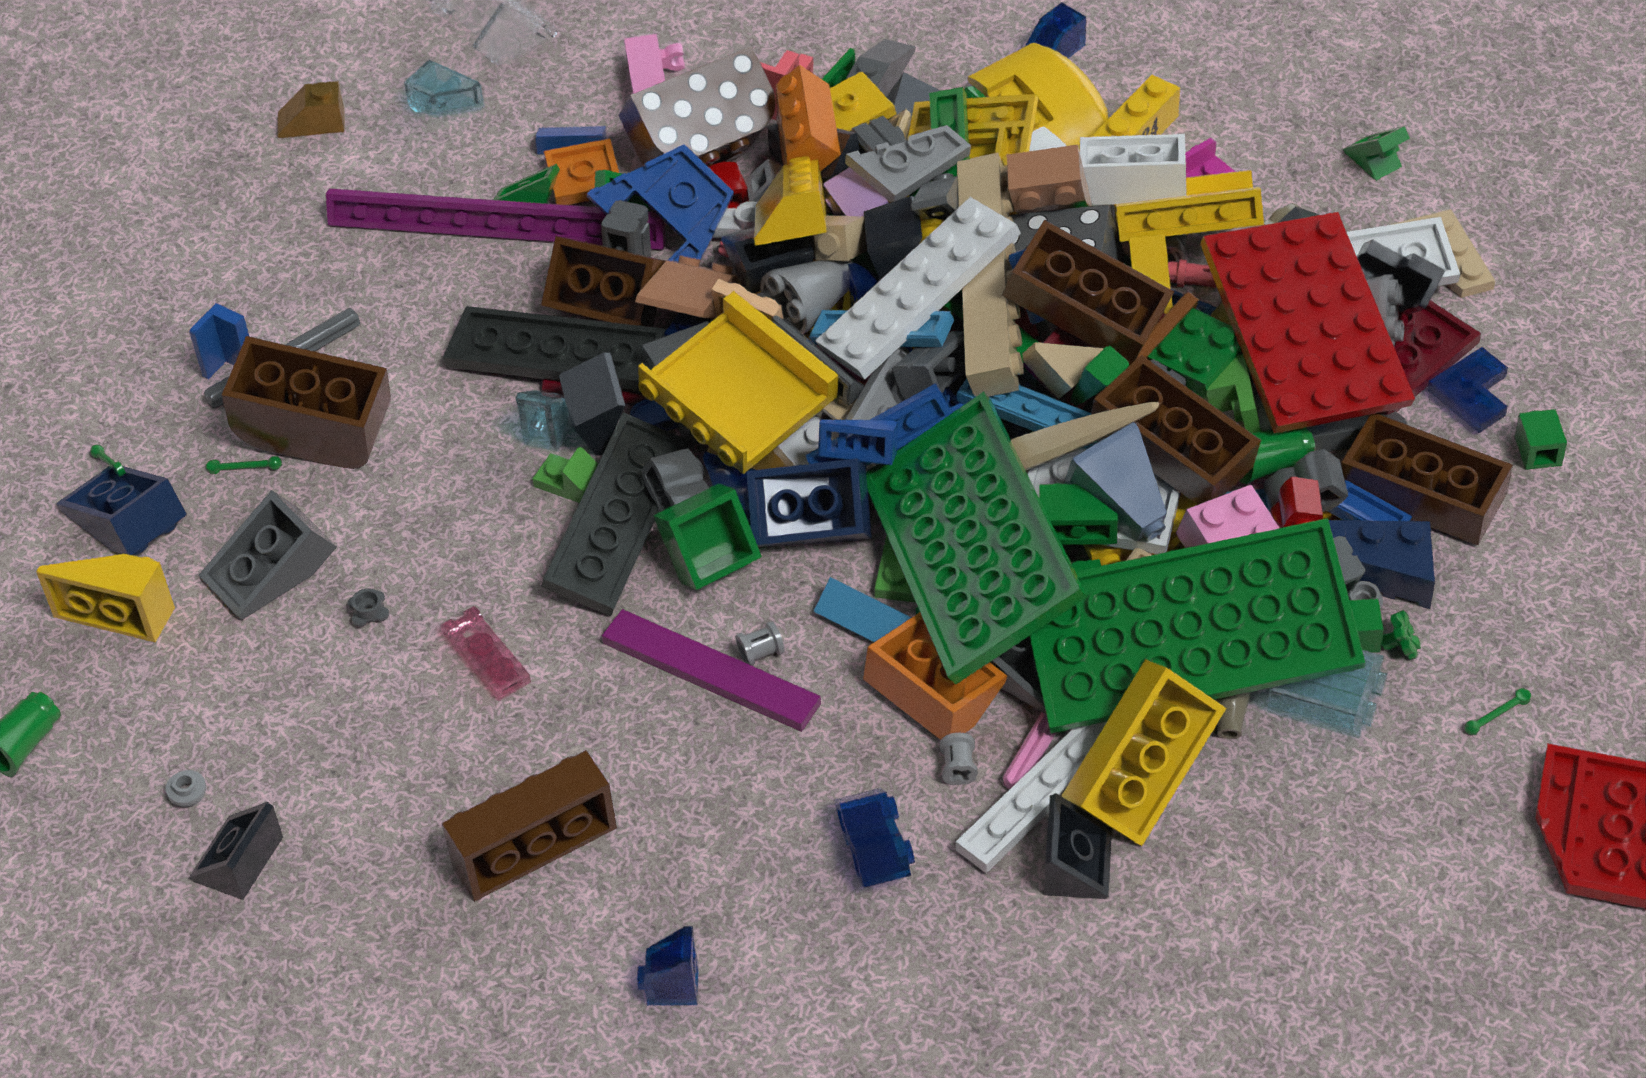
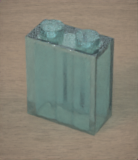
(1333, 701)

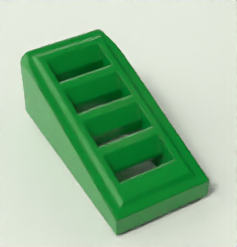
(1099, 374)

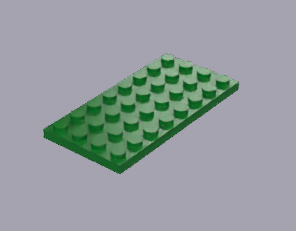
(972, 538)
(1213, 613)

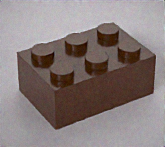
(599, 282)

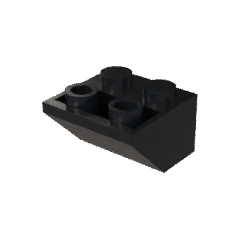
(754, 261)

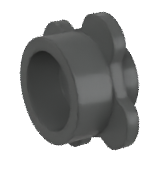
(368, 598)

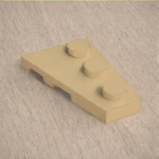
(1473, 272)

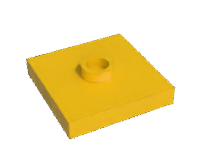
(859, 102)

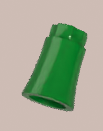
(1279, 451)
(24, 729)

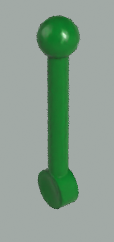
(97, 451)
(215, 466)
(1521, 697)

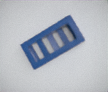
(871, 428)

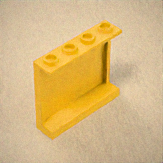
(1209, 205)
(740, 384)

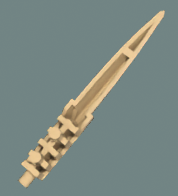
(1061, 439)

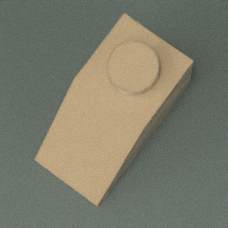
(843, 239)

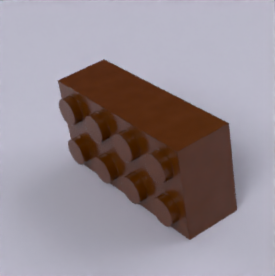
(1087, 292)
(1186, 436)
(1428, 477)
(529, 825)

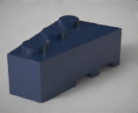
(1394, 556)

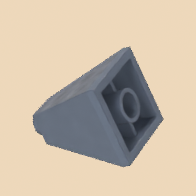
(1122, 479)

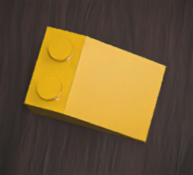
(110, 594)

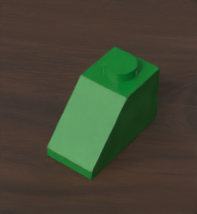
(1078, 515)

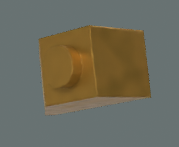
(313, 111)

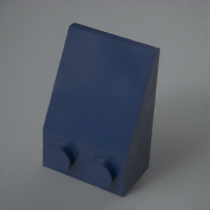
(809, 503)
(125, 509)

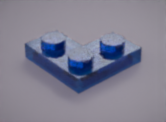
(1465, 389)

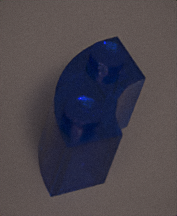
(873, 837)

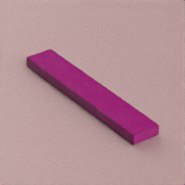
(712, 670)

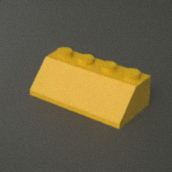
(792, 204)
(1144, 751)

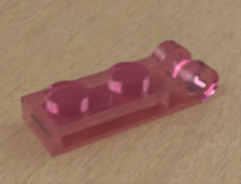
(486, 654)

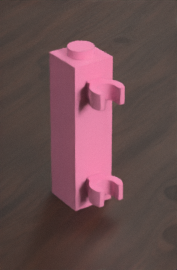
(647, 61)

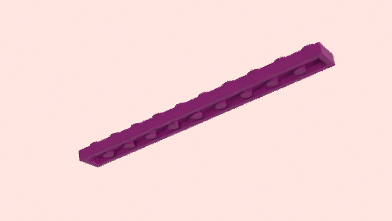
(473, 216)

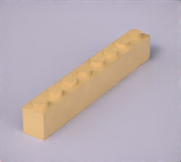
(988, 316)

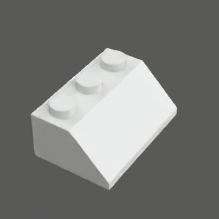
(1134, 167)

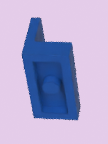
(218, 338)

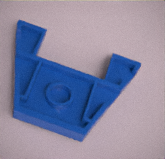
(679, 192)

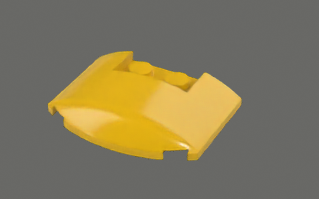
(1067, 97)
(994, 124)

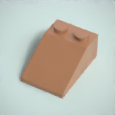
(1047, 180)
(685, 286)

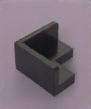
(1416, 273)

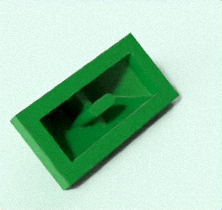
(532, 188)

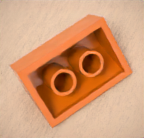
(806, 118)
(911, 676)

